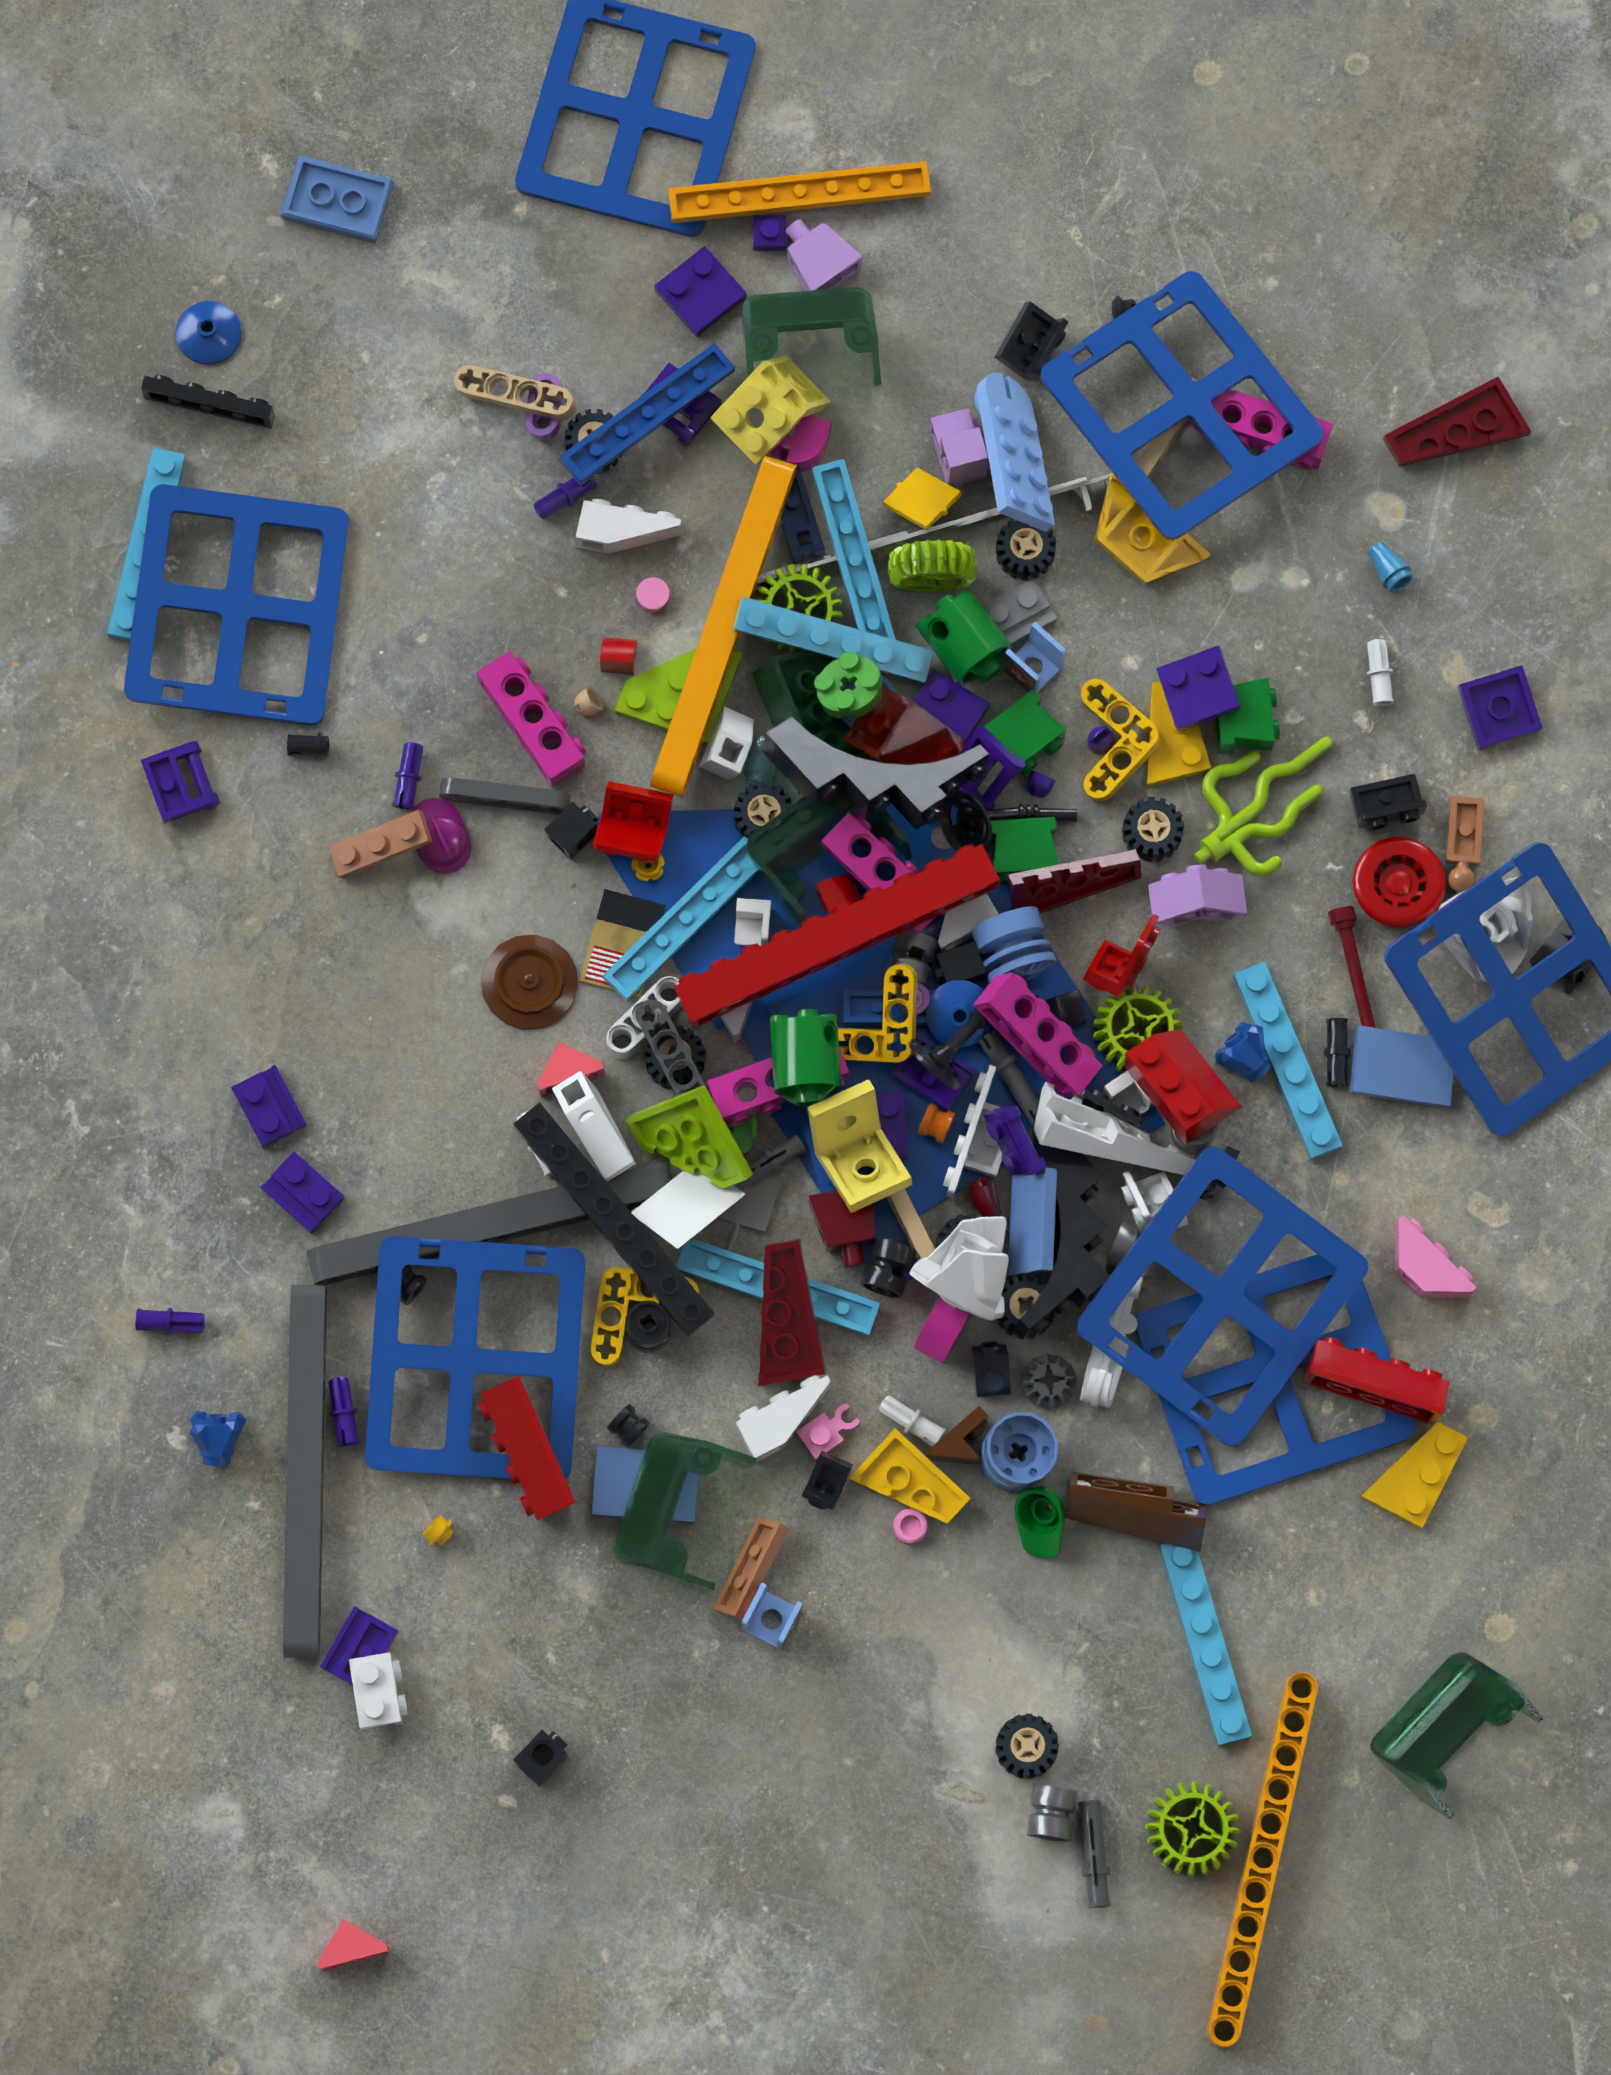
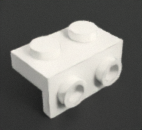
(1147, 1196)
(376, 1690)

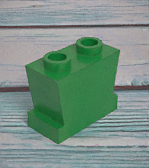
(1252, 724)
(1027, 731)
(1022, 845)

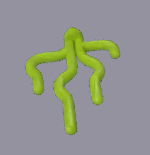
(1230, 833)

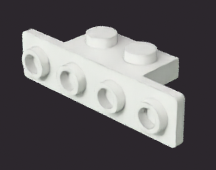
(976, 1149)

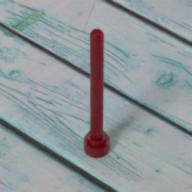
(1343, 921)

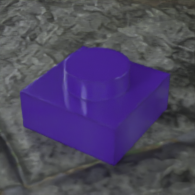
(769, 233)

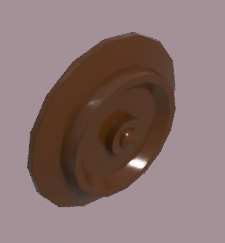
(529, 982)

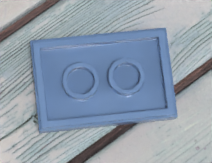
(337, 199)
(1400, 1068)
(1032, 1223)
(615, 1478)

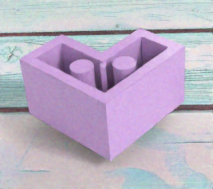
(959, 447)
(1197, 895)

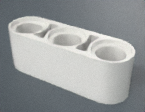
(630, 1027)

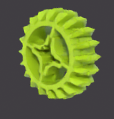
(932, 566)
(791, 594)
(1125, 1003)
(1176, 1823)

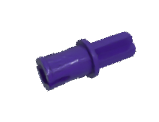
(562, 496)
(408, 776)
(169, 1321)
(343, 1411)

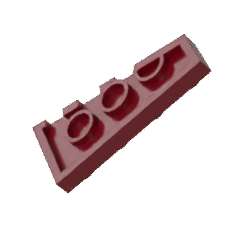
(1463, 424)
(1072, 881)
(789, 1326)

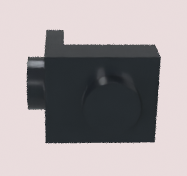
(991, 1369)
(827, 1481)

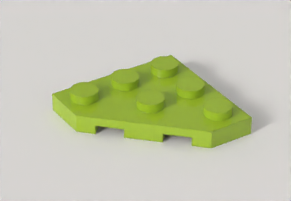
(655, 693)
(692, 1136)

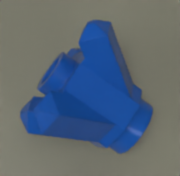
(1245, 1052)
(216, 1435)

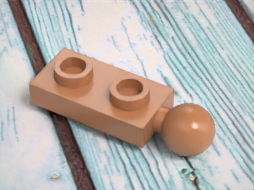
(1464, 840)

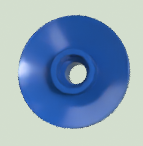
(211, 346)
(945, 1001)

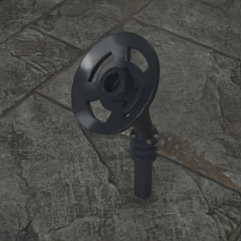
(975, 819)
(939, 1059)

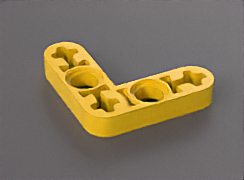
(1127, 744)
(883, 1038)
(631, 1294)

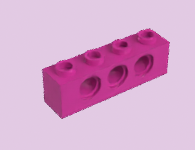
(1257, 411)
(553, 764)
(839, 846)
(1021, 1031)
(758, 1076)

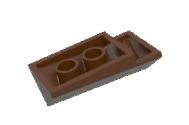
(1136, 1509)

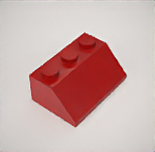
(1180, 1084)

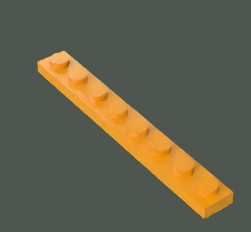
(799, 192)

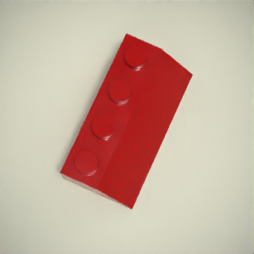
(1377, 1381)
(527, 1448)

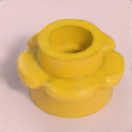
(644, 873)
(438, 1531)

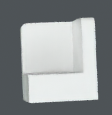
(752, 922)
(1127, 1092)

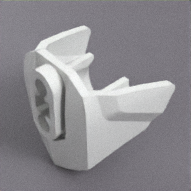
(1507, 927)
(969, 1267)

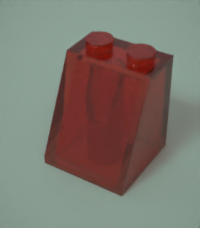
(902, 733)

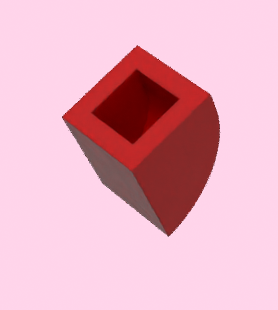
(618, 655)
(836, 891)

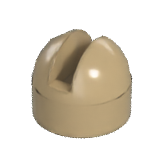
(589, 702)

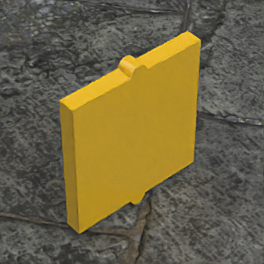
(922, 498)

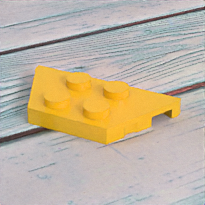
(1136, 542)

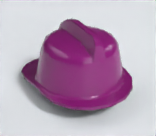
(449, 836)

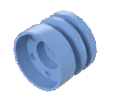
(1012, 942)
(1018, 1432)

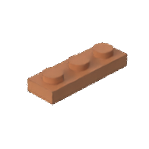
(380, 844)
(750, 1568)

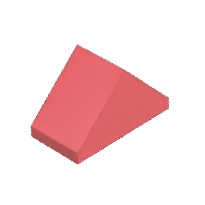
(564, 1064)
(350, 1946)

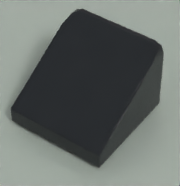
(1068, 1009)

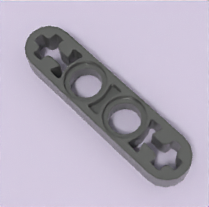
(504, 795)
(672, 1061)

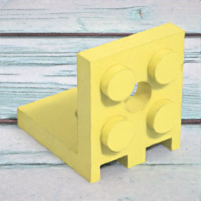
(782, 396)
(850, 1137)

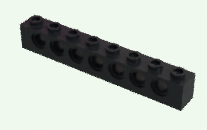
(613, 1219)

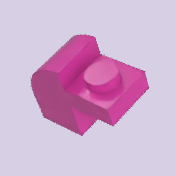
(806, 445)
(941, 1330)

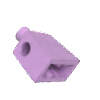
(820, 256)

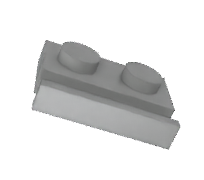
(1019, 609)

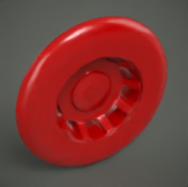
(1398, 882)

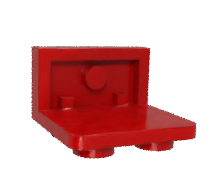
(633, 822)
(1117, 967)

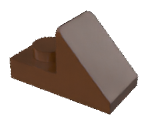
(953, 1445)

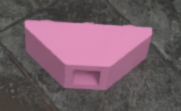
(1427, 1265)

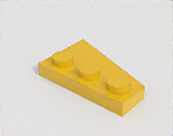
(1179, 753)
(1418, 1477)
(911, 1478)

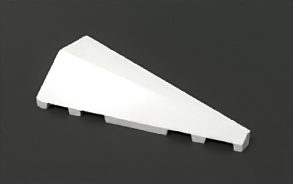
(1084, 1130)

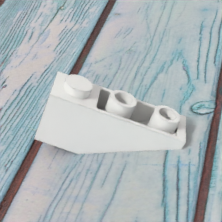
(616, 528)
(594, 1125)
(775, 1425)

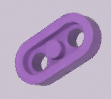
(534, 421)

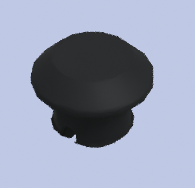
(1120, 306)

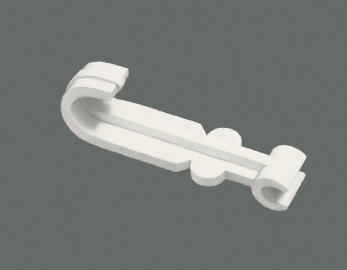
(1102, 1372)

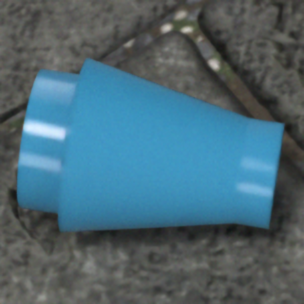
(1390, 568)

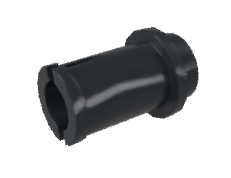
(308, 745)

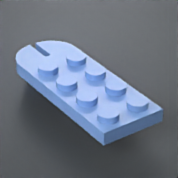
(1014, 451)

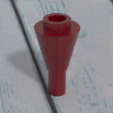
(984, 1198)

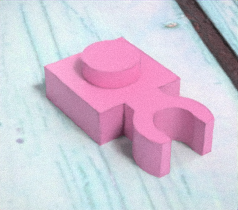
(823, 1433)

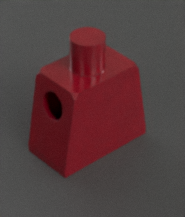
(841, 1228)

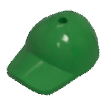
(1037, 1523)

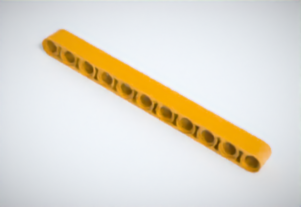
(718, 637)
(1273, 1845)

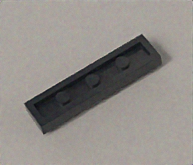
(196, 398)

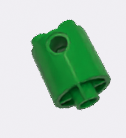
(965, 638)
(805, 1056)

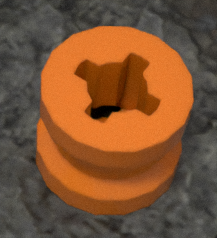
(936, 1123)

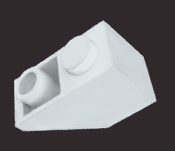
(728, 744)

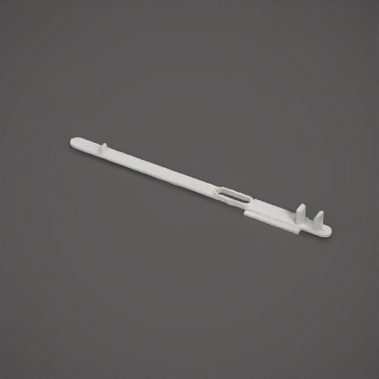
(1077, 485)

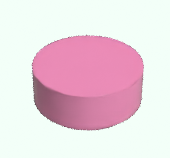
(652, 594)
(910, 1526)

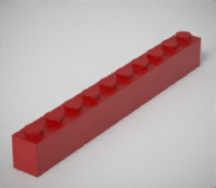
(837, 935)

